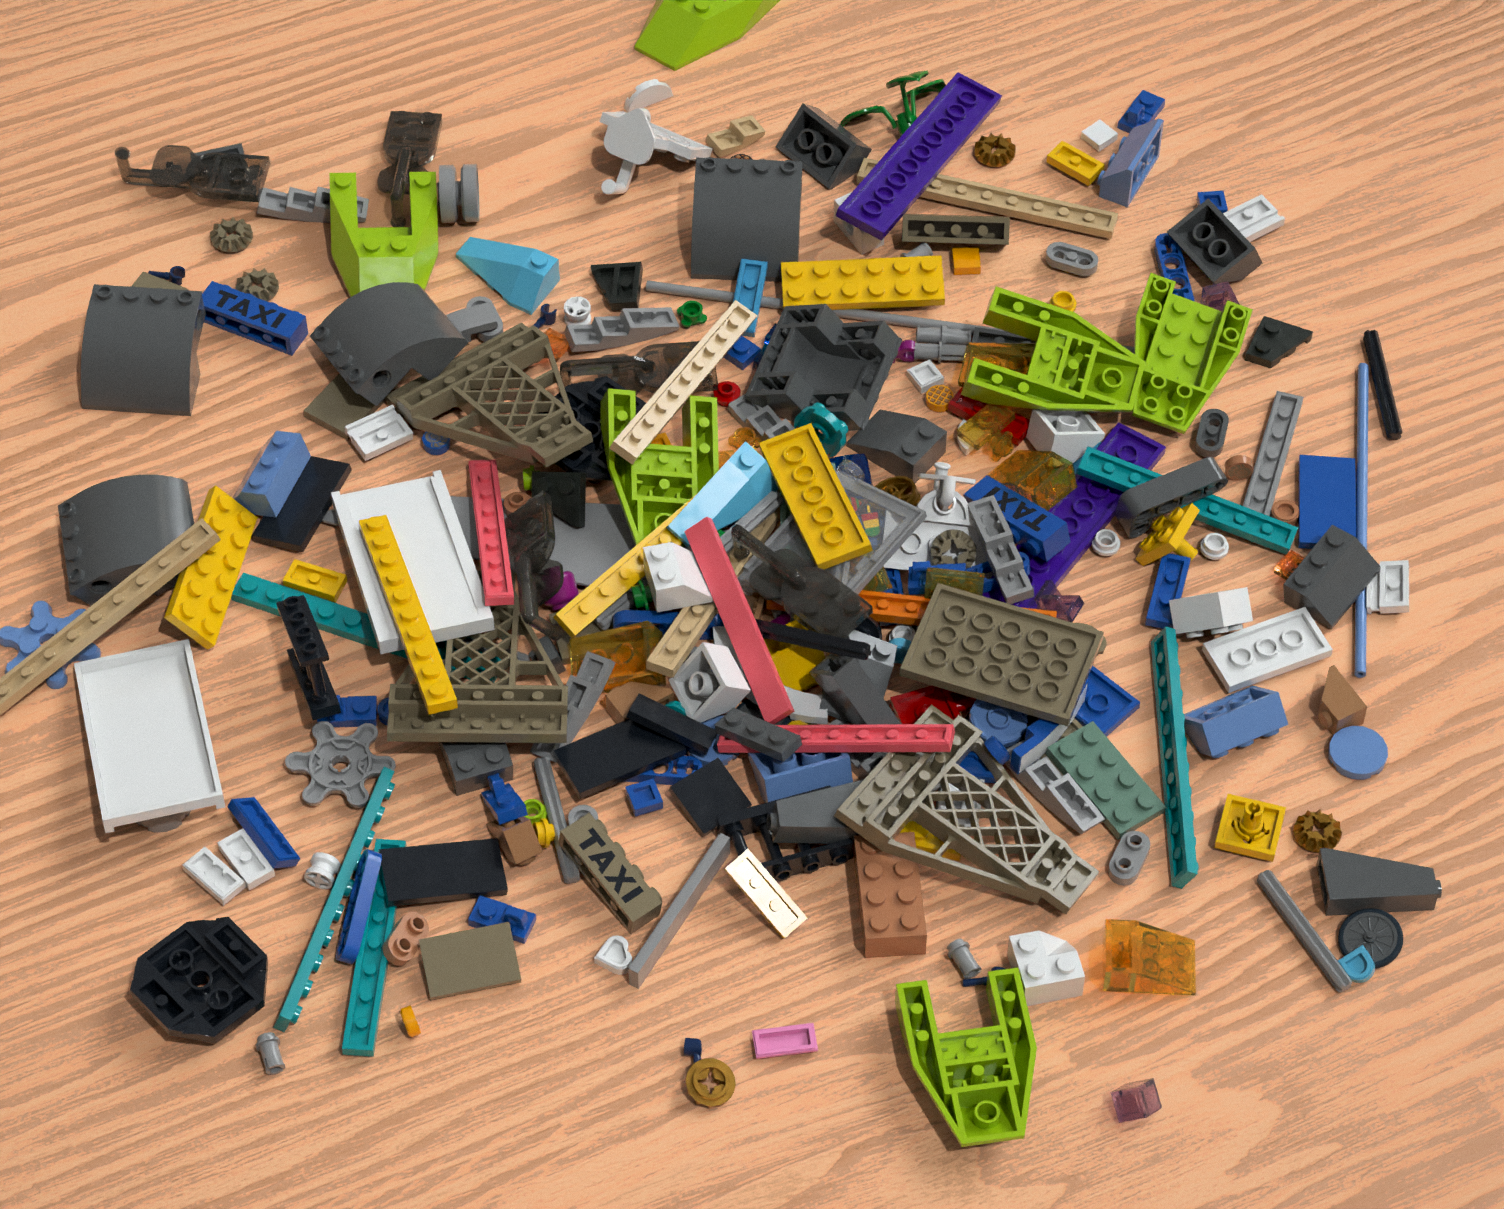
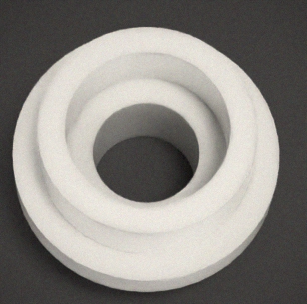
(1106, 537)

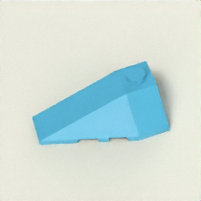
(516, 272)
(729, 493)

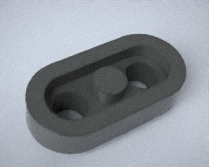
(1209, 437)

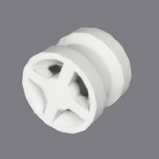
(577, 311)
(322, 870)

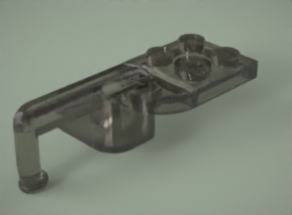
(407, 146)
(207, 176)
(644, 371)
(530, 545)
(820, 607)

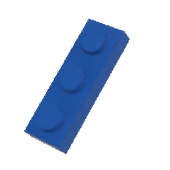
(1168, 586)

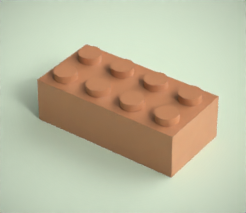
(889, 900)

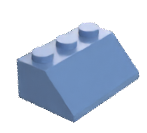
(1131, 163)
(273, 474)
(1235, 721)
(799, 773)

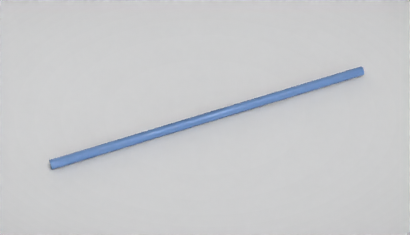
(1361, 512)

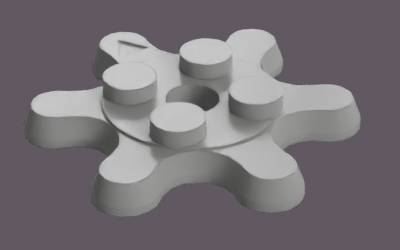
(333, 749)

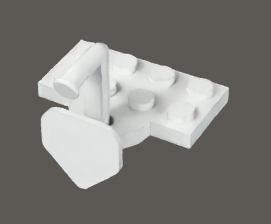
(635, 138)
(939, 519)

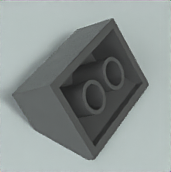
(823, 145)
(1215, 244)
(1331, 577)

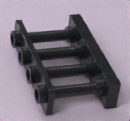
(308, 657)
(781, 868)

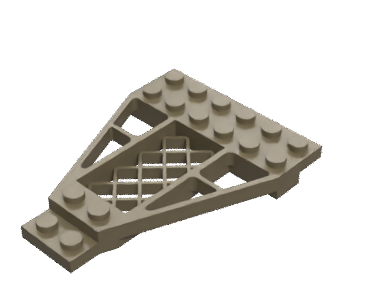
(495, 366)
(486, 709)
(908, 780)

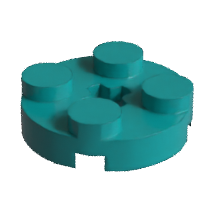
(833, 430)

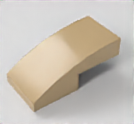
(740, 134)

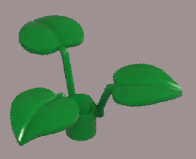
(909, 116)

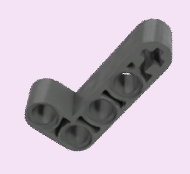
(1165, 493)

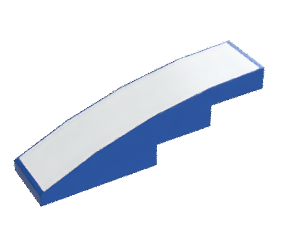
(1039, 737)

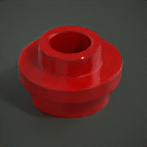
(727, 393)

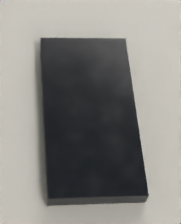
(304, 506)
(614, 756)
(442, 872)

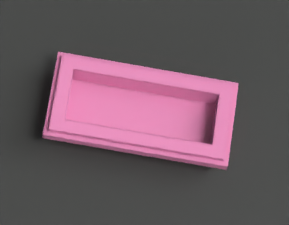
(784, 1041)

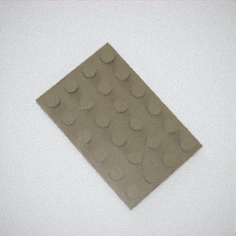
(1002, 654)

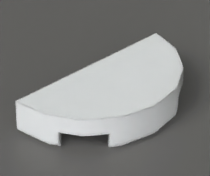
(648, 94)

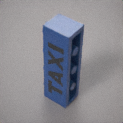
(254, 318)
(1030, 524)

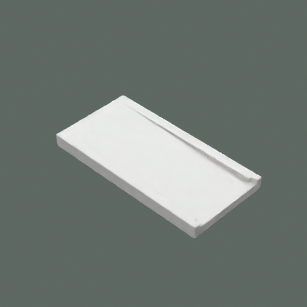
(432, 551)
(148, 734)

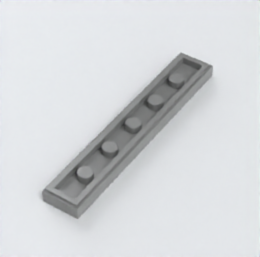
(1273, 452)
(679, 911)

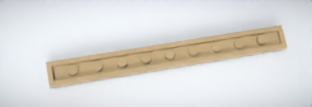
(1014, 204)
(683, 382)
(105, 613)
(695, 619)

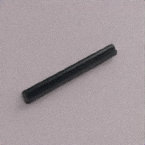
(1382, 385)
(814, 640)

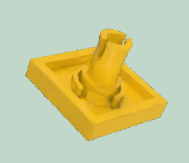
(1169, 536)
(1253, 819)

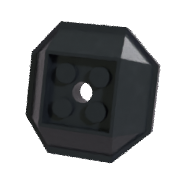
(586, 405)
(198, 954)

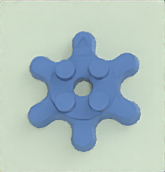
(40, 629)

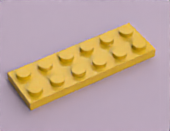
(864, 282)
(815, 497)
(209, 581)

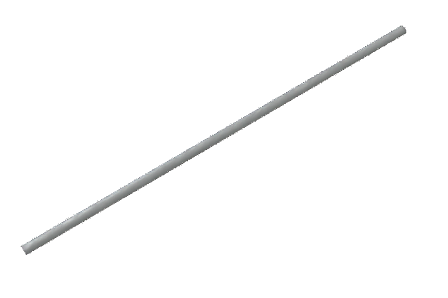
(777, 303)

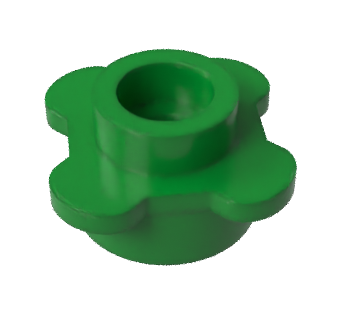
(691, 313)
(641, 595)

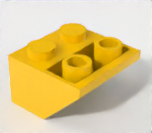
(794, 662)

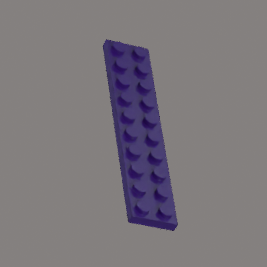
(918, 156)
(1087, 510)

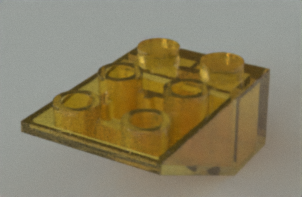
(1037, 476)
(1147, 959)

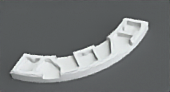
(804, 704)

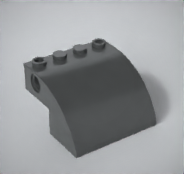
(745, 213)
(384, 335)
(141, 350)
(824, 362)
(119, 528)

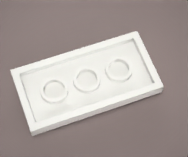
(1266, 649)

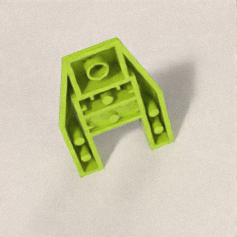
(691, 29)
(384, 253)
(1070, 365)
(663, 474)
(974, 1074)

